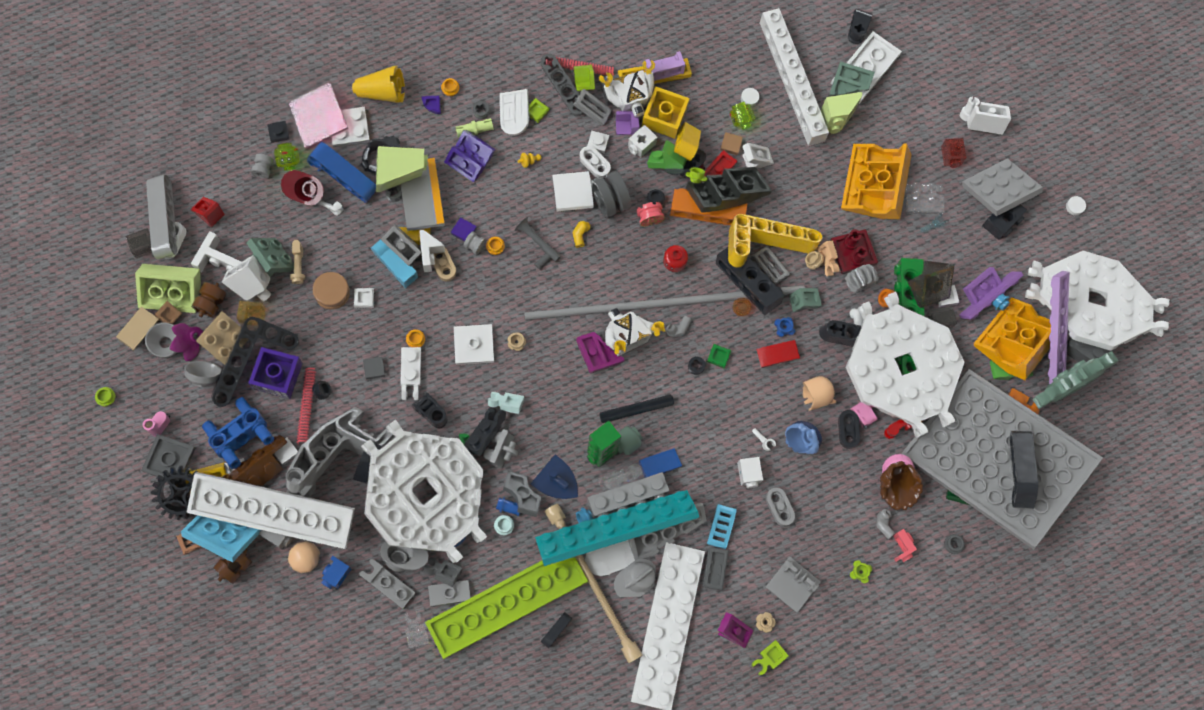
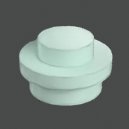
(504, 525)

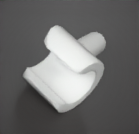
(336, 208)
(763, 439)

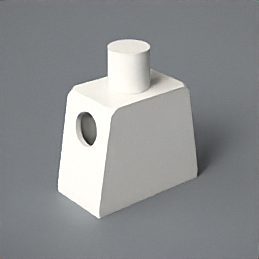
(248, 279)

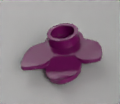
(185, 341)

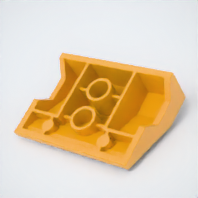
(876, 181)
(1016, 339)

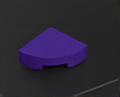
(432, 103)

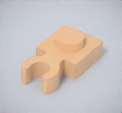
(829, 253)

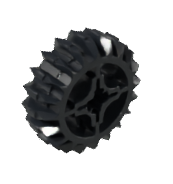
(164, 502)

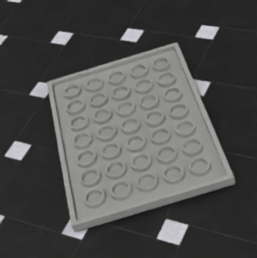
(976, 461)

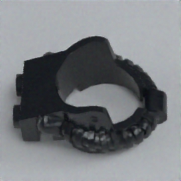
(373, 145)

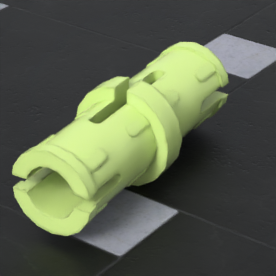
(475, 127)

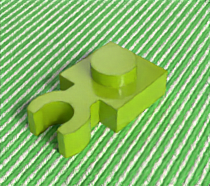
(771, 656)

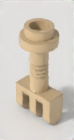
(297, 277)

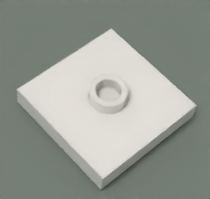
(473, 344)

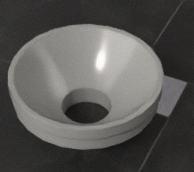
(155, 335)
(202, 373)

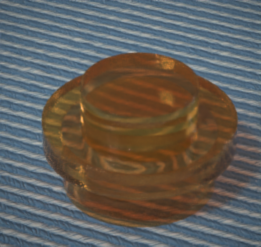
(741, 307)

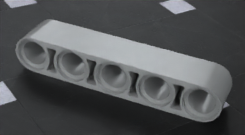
(161, 216)

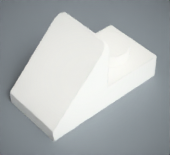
(756, 156)
(429, 246)

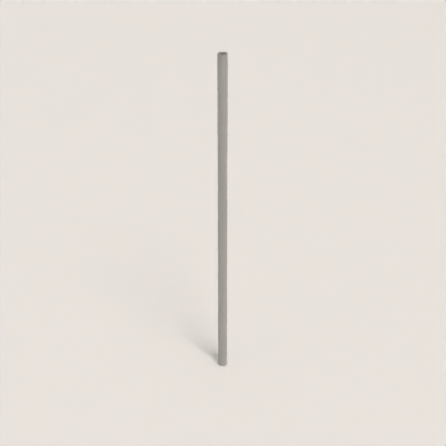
(645, 304)

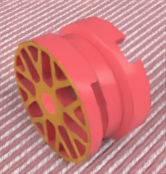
(650, 214)

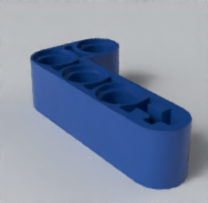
(342, 171)

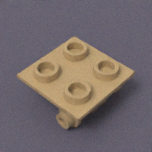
(220, 337)

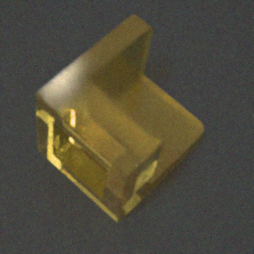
(250, 309)

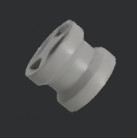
(474, 243)

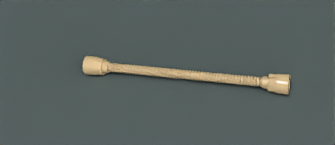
(629, 648)

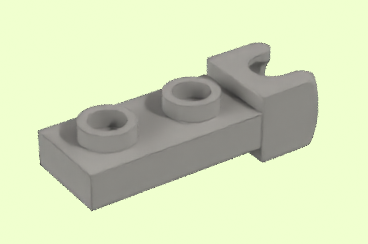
(388, 584)

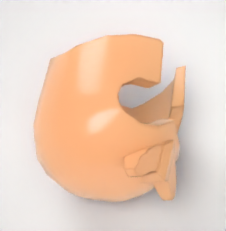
(819, 391)

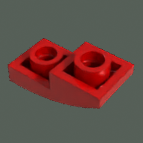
(778, 353)

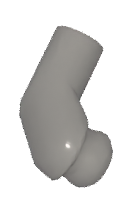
(678, 330)
(883, 523)

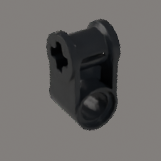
(859, 26)
(428, 408)

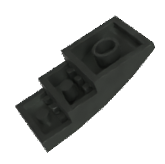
(729, 189)

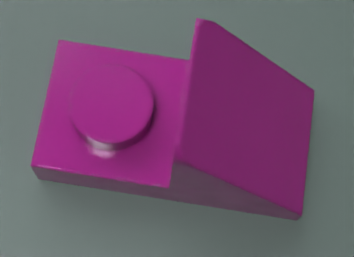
(734, 630)

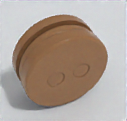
(331, 290)

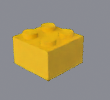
(665, 112)

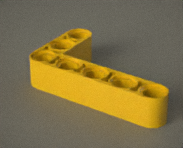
(767, 232)

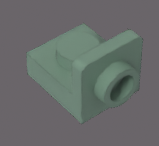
(805, 298)

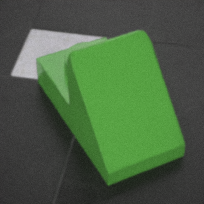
(666, 158)

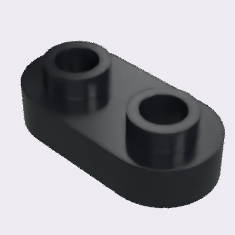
(849, 430)

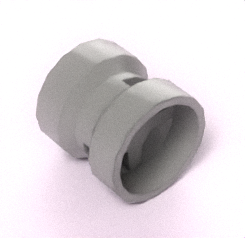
(262, 165)

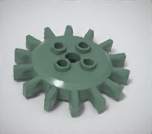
(1074, 379)

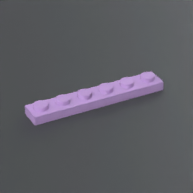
(1059, 324)

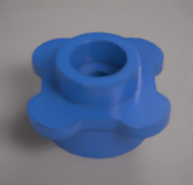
(788, 322)

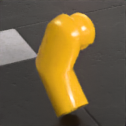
(579, 230)

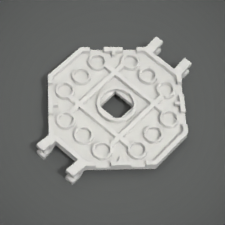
(1127, 306)
(878, 377)
(396, 509)

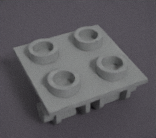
(793, 584)

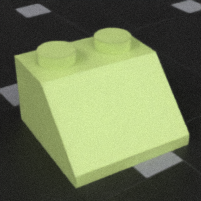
(839, 109)

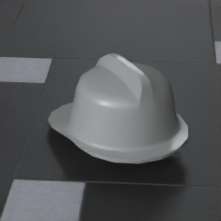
(403, 558)
(635, 579)

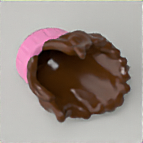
(900, 482)

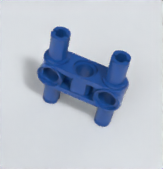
(237, 433)

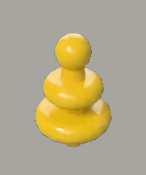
(528, 159)

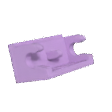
(667, 67)

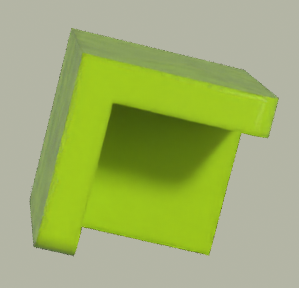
(584, 77)

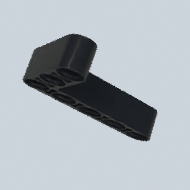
(245, 353)

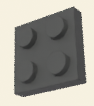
(166, 454)

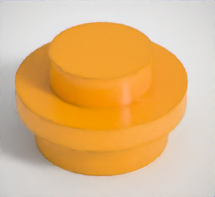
(450, 87)
(495, 245)
(415, 338)

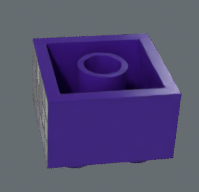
(275, 373)

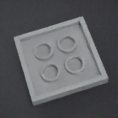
(1002, 187)

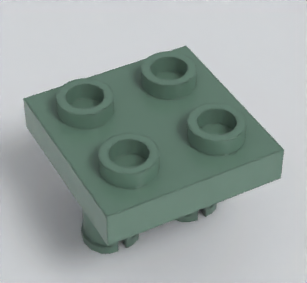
(270, 255)

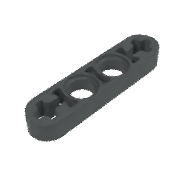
(560, 86)

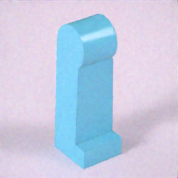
(401, 271)

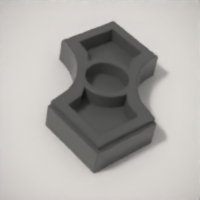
(526, 499)

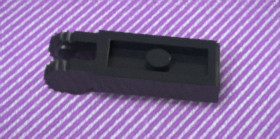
(485, 431)

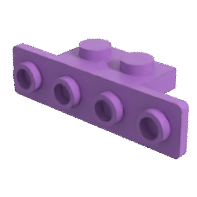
(986, 289)

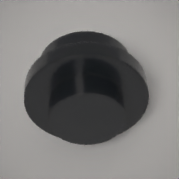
(655, 196)
(321, 390)

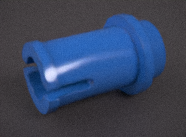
(507, 506)

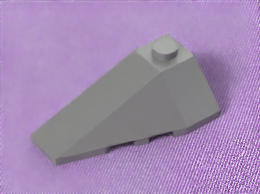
(649, 544)

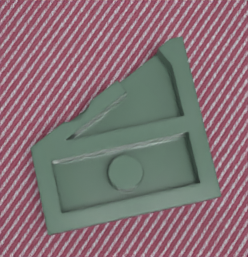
(851, 80)

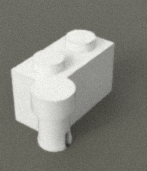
(986, 117)

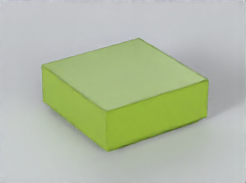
(537, 110)

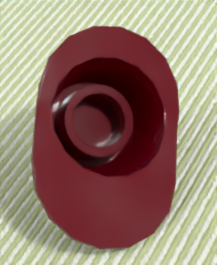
(302, 187)

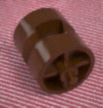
(210, 297)
(231, 570)

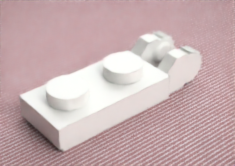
(410, 370)

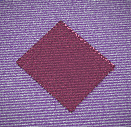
(318, 115)

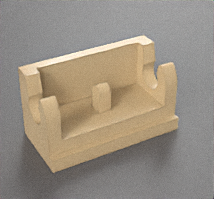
(137, 328)

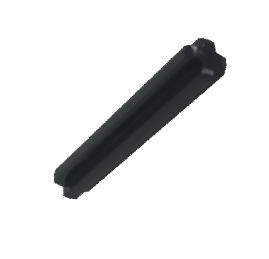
(637, 408)

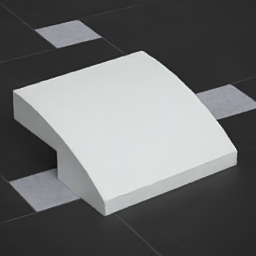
(572, 191)

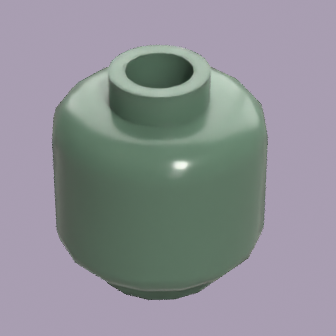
(630, 440)

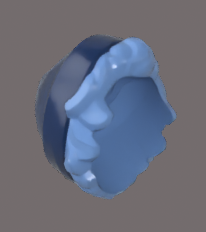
(803, 437)

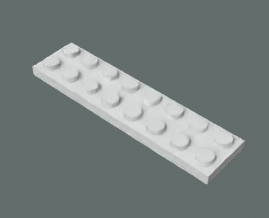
(270, 510)
(668, 627)

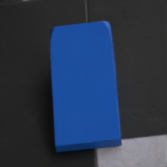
(660, 463)

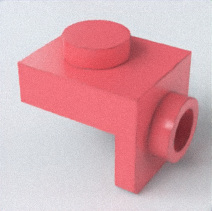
(905, 542)

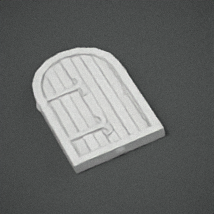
(514, 112)
(610, 559)

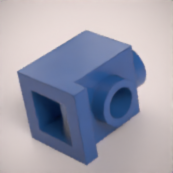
(335, 573)

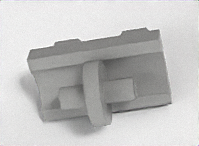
(503, 450)

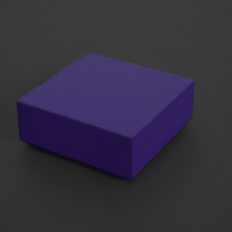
(463, 229)

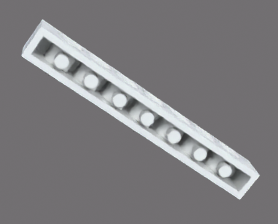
(794, 77)

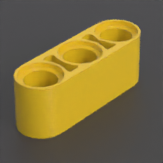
(687, 141)

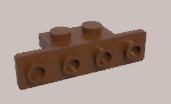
(260, 466)

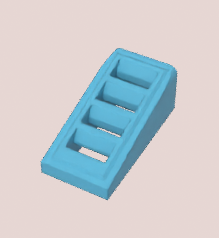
(727, 510)

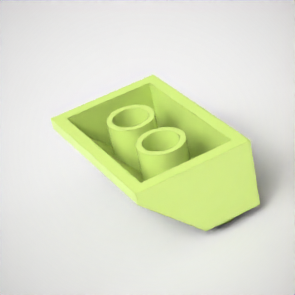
(167, 283)

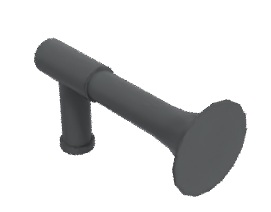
(549, 251)

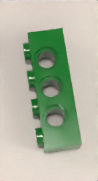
(603, 444)

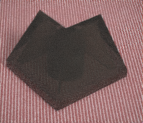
(933, 283)

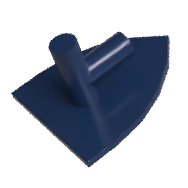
(556, 480)

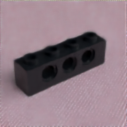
(751, 288)

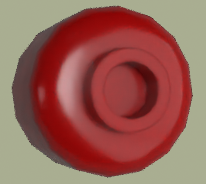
(675, 258)

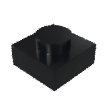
(278, 131)

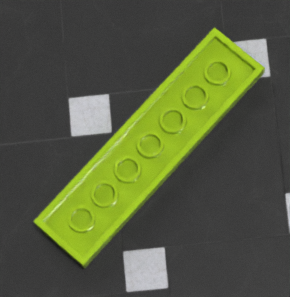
(503, 604)

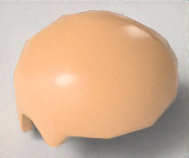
(304, 557)

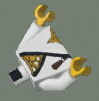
(630, 90)
(629, 331)

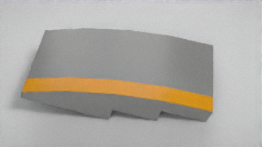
(423, 200)

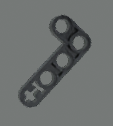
(835, 332)
(1024, 469)

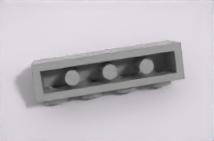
(628, 495)

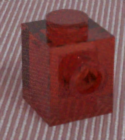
(953, 152)

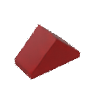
(208, 211)

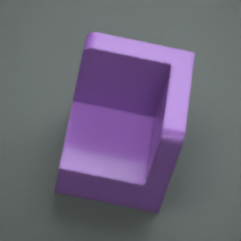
(626, 123)

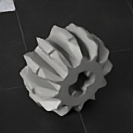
(861, 278)

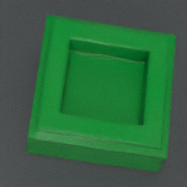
(719, 356)

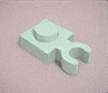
(509, 402)

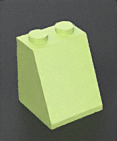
(398, 166)

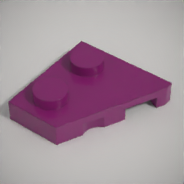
(597, 353)

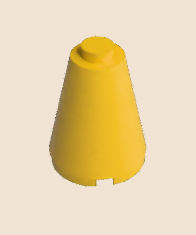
(381, 85)

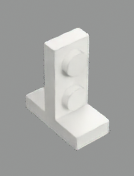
(208, 253)

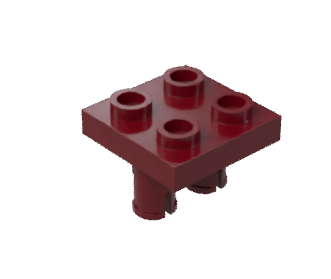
(854, 250)

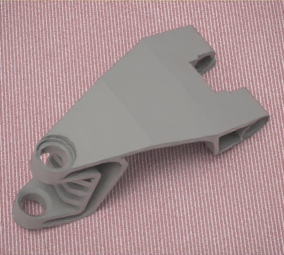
(341, 431)

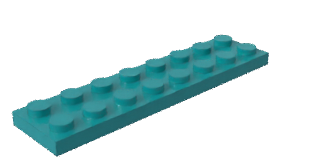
(616, 527)

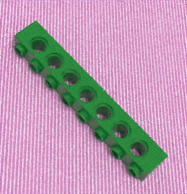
(907, 268)

